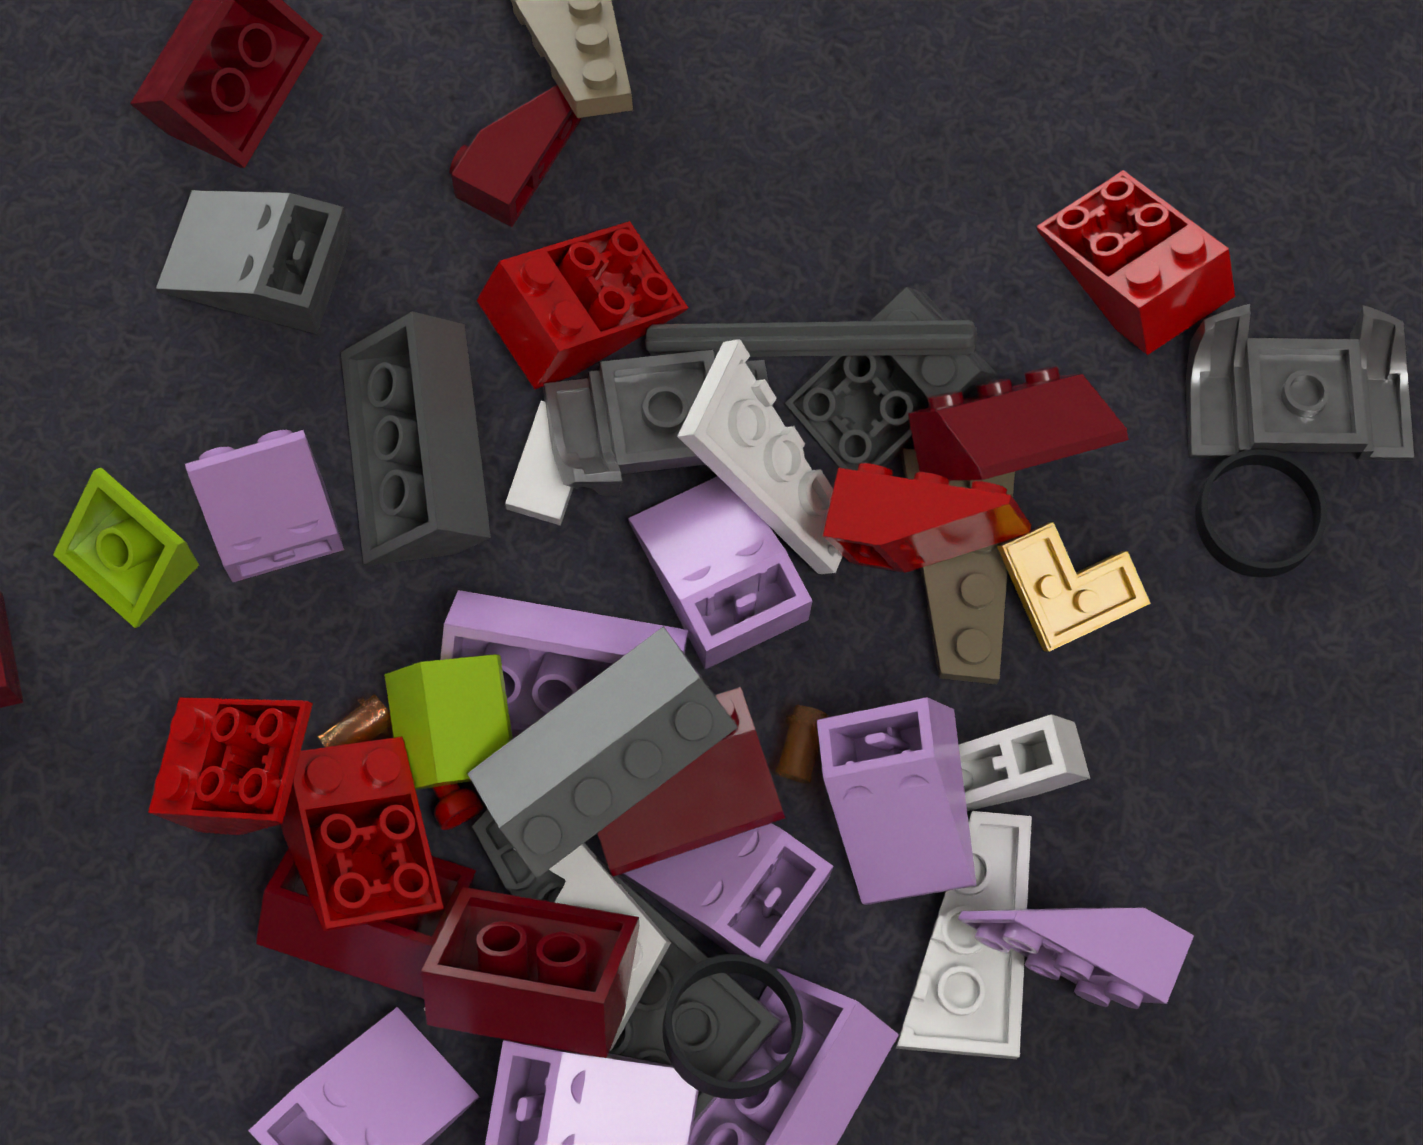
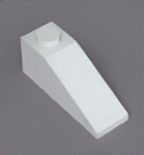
(1022, 762)

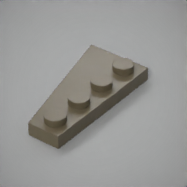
(582, 50)
(966, 601)

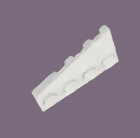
(759, 457)
(965, 990)

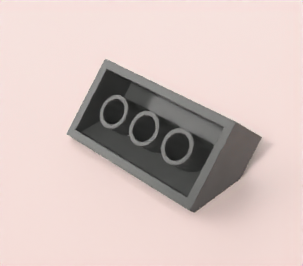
(414, 441)
(601, 751)

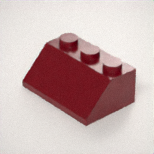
(227, 74)
(1012, 426)
(703, 803)
(378, 952)
(531, 971)

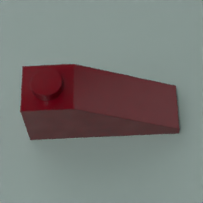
(513, 156)

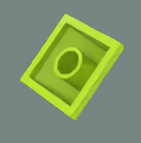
(123, 550)
(449, 716)

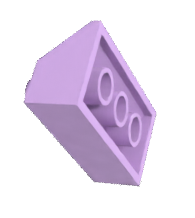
(542, 647)
(822, 1087)

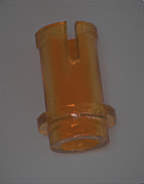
(360, 725)
(800, 744)

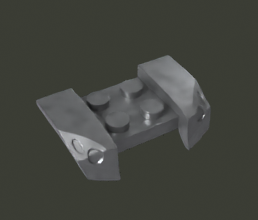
(1299, 390)
(627, 417)

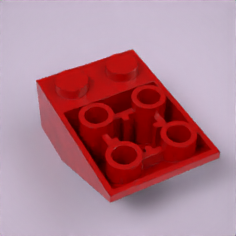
(1140, 260)
(577, 301)
(918, 520)
(230, 763)
(360, 835)

